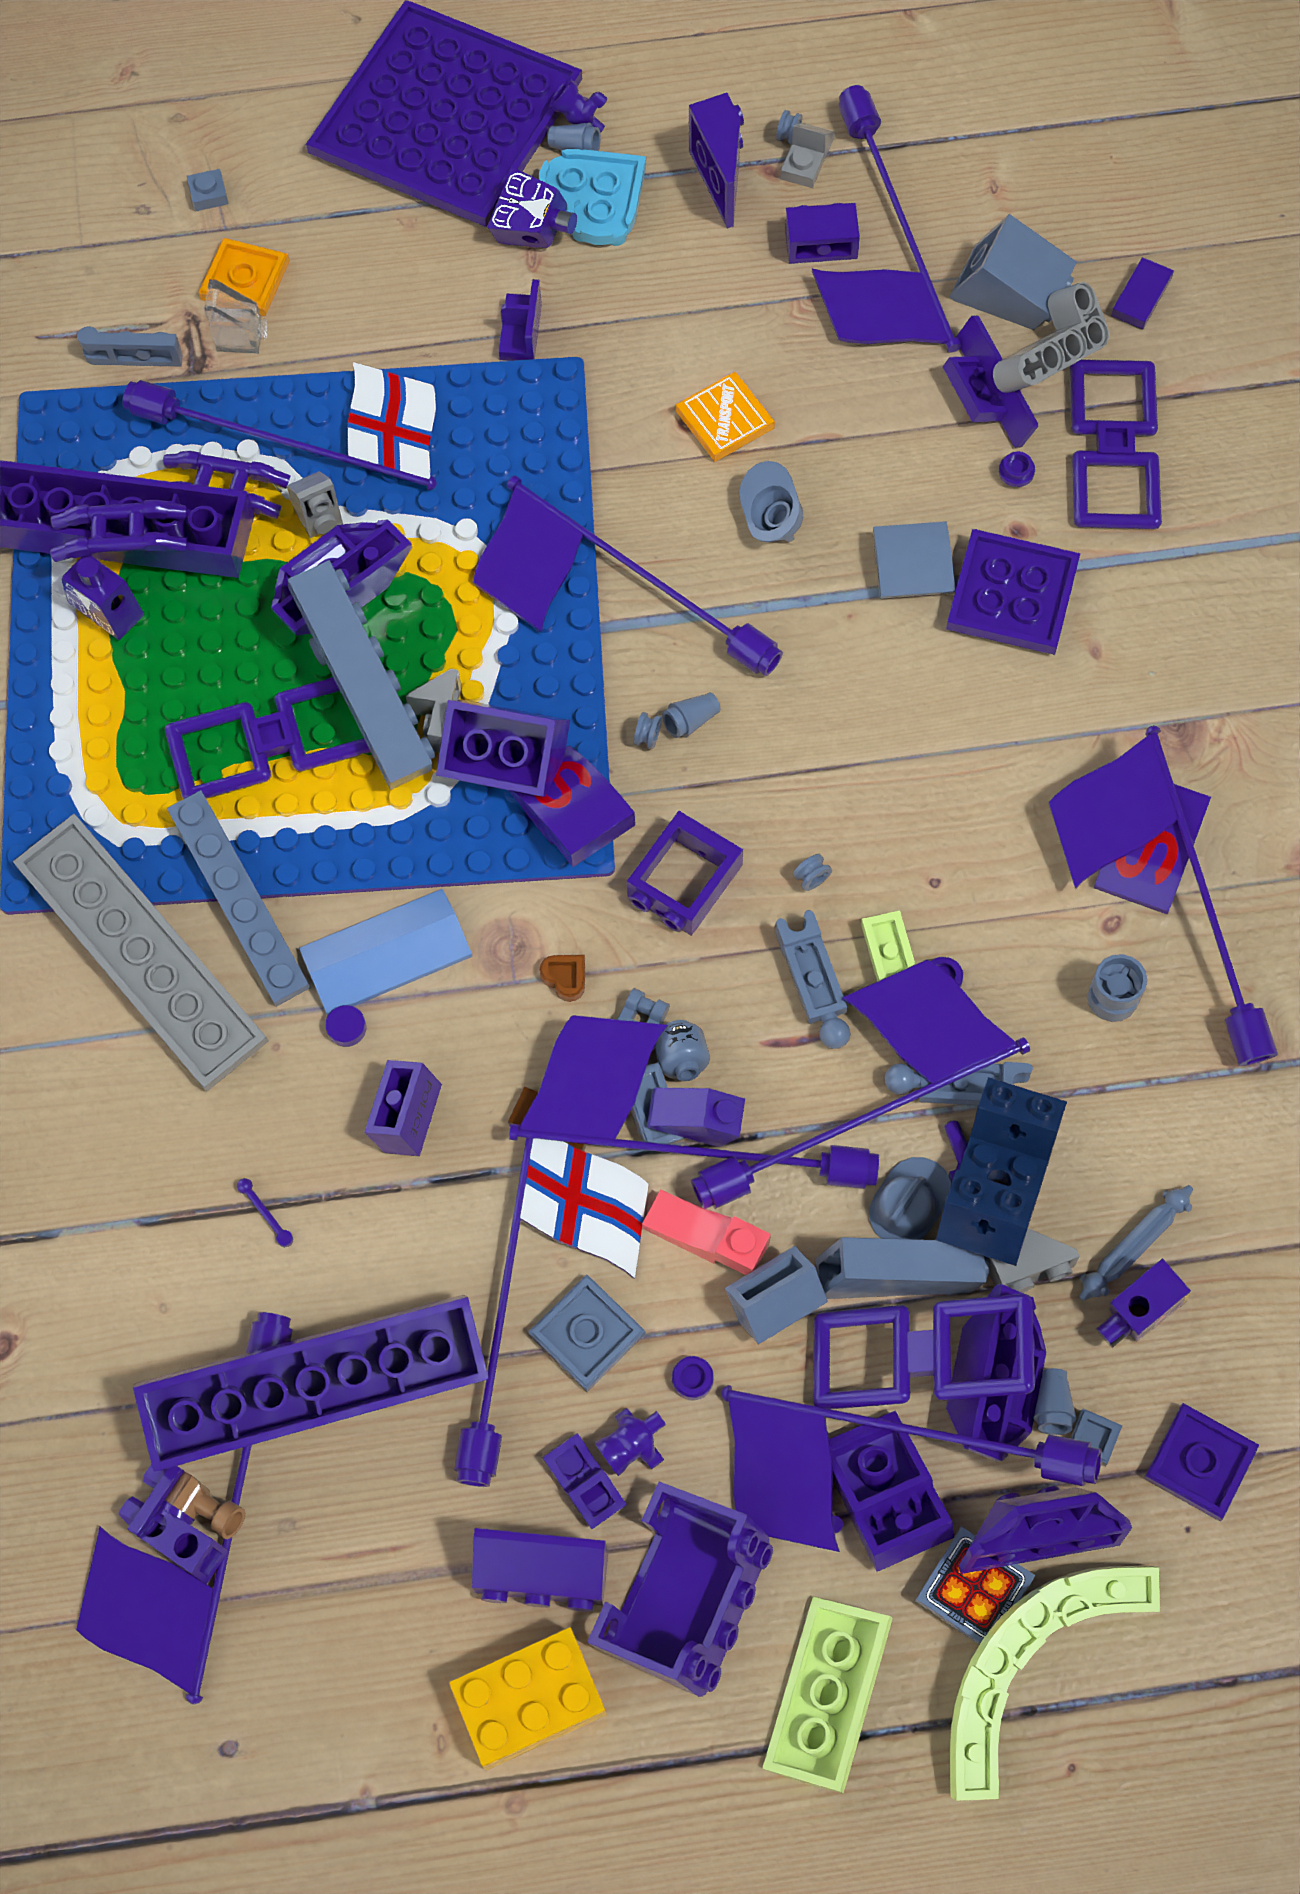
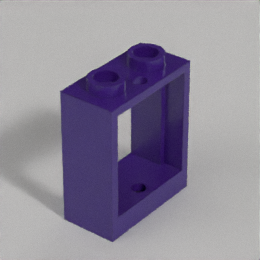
(705, 844)

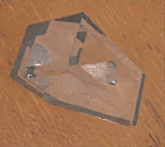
(233, 320)

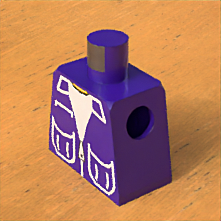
(530, 212)
(91, 590)

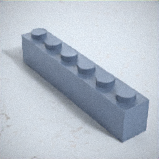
(360, 674)

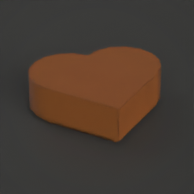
(564, 974)

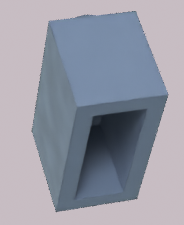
(776, 1294)

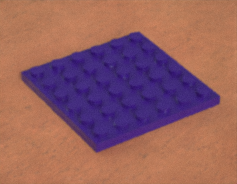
(442, 112)

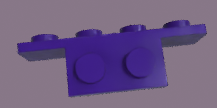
(976, 387)

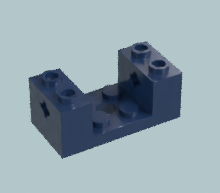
(1010, 1144)

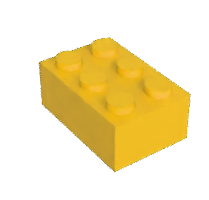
(527, 1699)

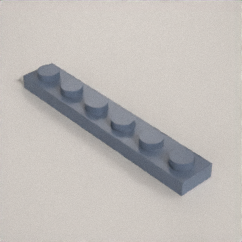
(238, 898)

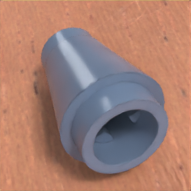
(575, 137)
(689, 714)
(1054, 1403)

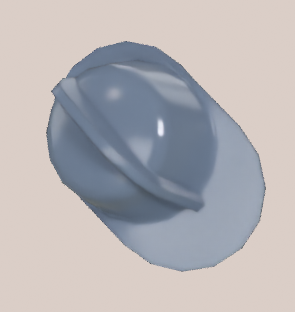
(770, 502)
(909, 1199)

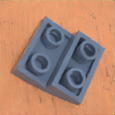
(913, 560)

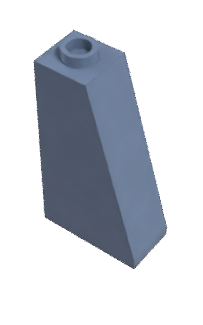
(898, 1268)

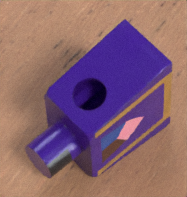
(1157, 1291)

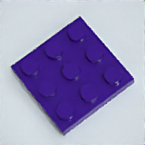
(1013, 591)

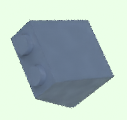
(1013, 274)

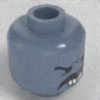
(682, 1050)

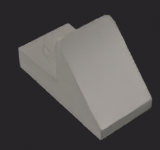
(806, 154)
(432, 700)

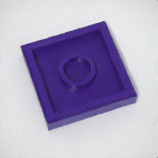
(1201, 1462)

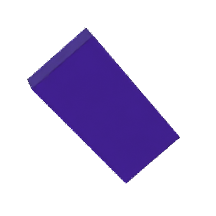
(1142, 293)

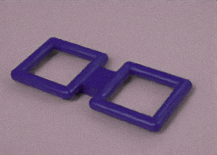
(1115, 444)
(264, 737)
(924, 1352)

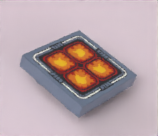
(972, 1599)

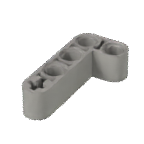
(1078, 333)

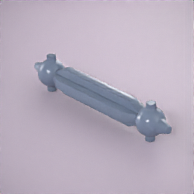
(1135, 1243)

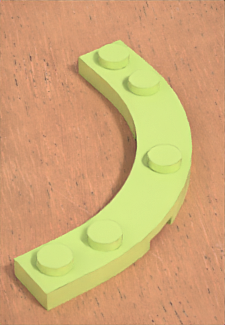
(1010, 1647)

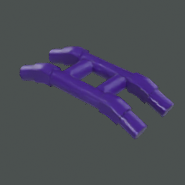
(242, 470)
(135, 541)

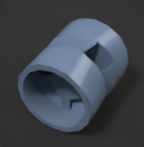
(1117, 988)

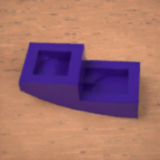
(584, 1481)

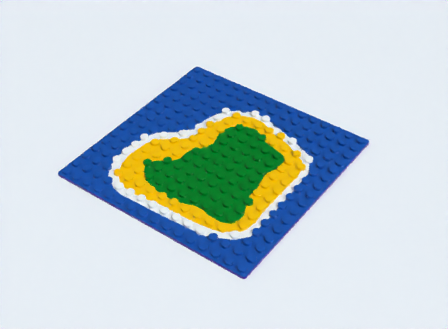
(96, 708)

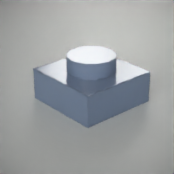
(207, 190)

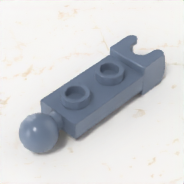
(814, 979)
(965, 1091)

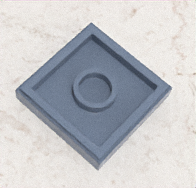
(587, 1333)

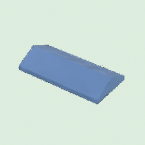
(386, 951)

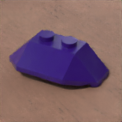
(363, 551)
(989, 1352)
(1044, 1528)

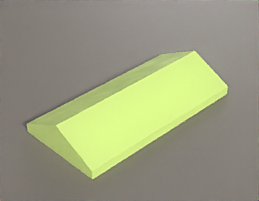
(827, 1694)

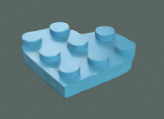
(600, 190)

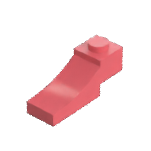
(707, 1233)

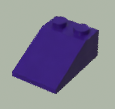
(716, 149)

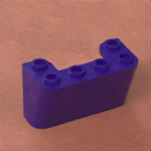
(687, 1591)

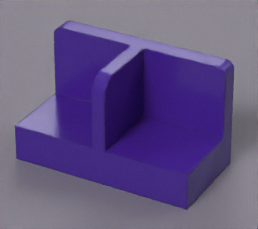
(520, 324)

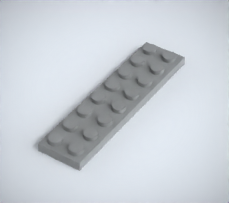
(141, 952)

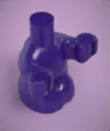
(575, 106)
(631, 1441)

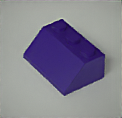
(501, 747)
(539, 1569)

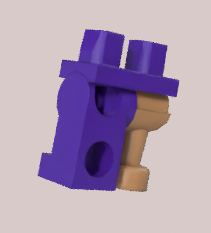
(168, 1516)

